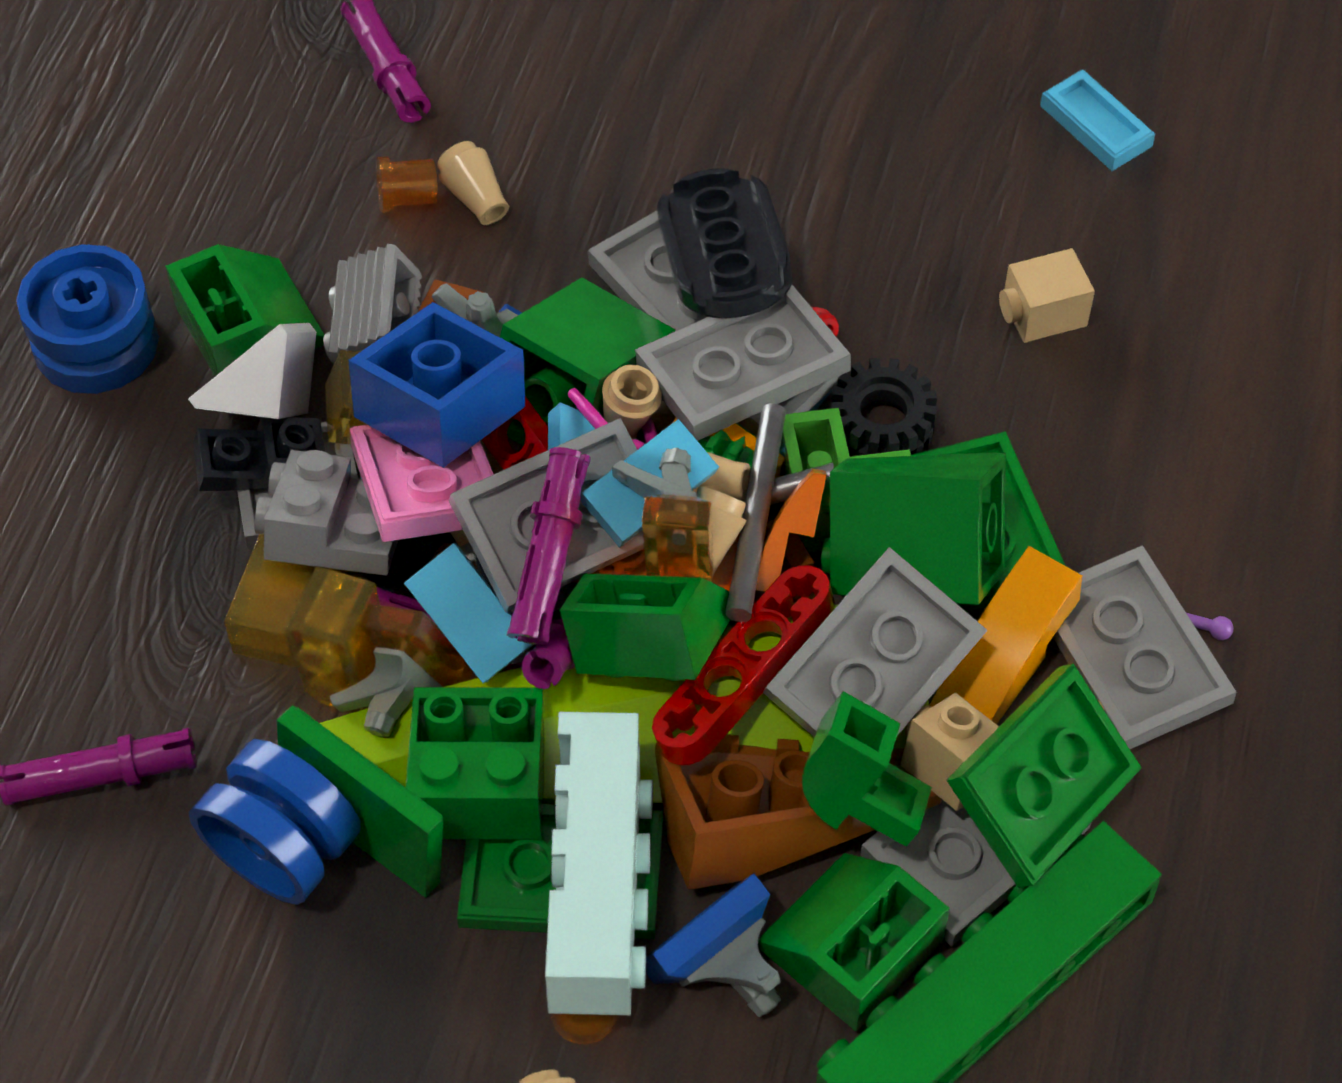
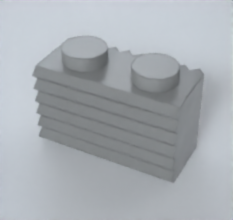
(371, 298)

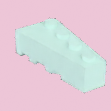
(597, 865)

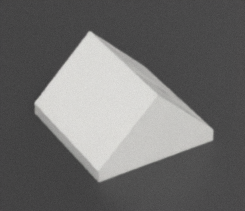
(266, 379)

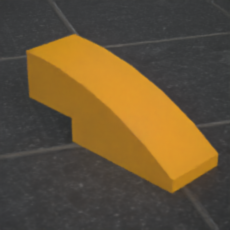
(1019, 626)

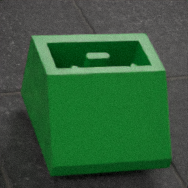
(234, 301)
(644, 625)
(479, 759)
(857, 935)

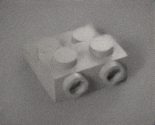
(320, 516)

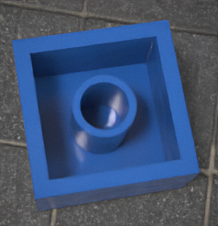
(437, 384)

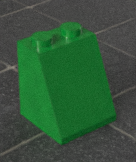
(576, 344)
(929, 509)

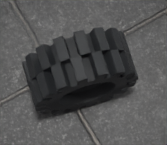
(888, 387)

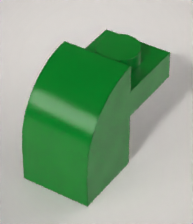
(853, 776)

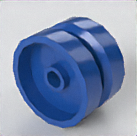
(88, 318)
(275, 821)

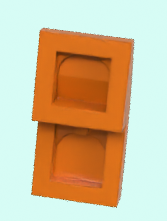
(796, 516)

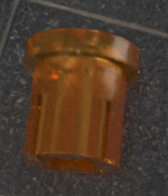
(405, 182)

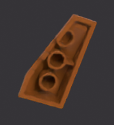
(746, 812)

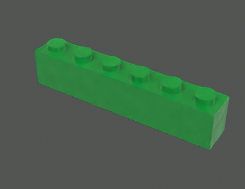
(1001, 969)

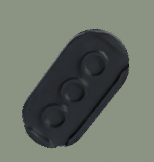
(724, 244)

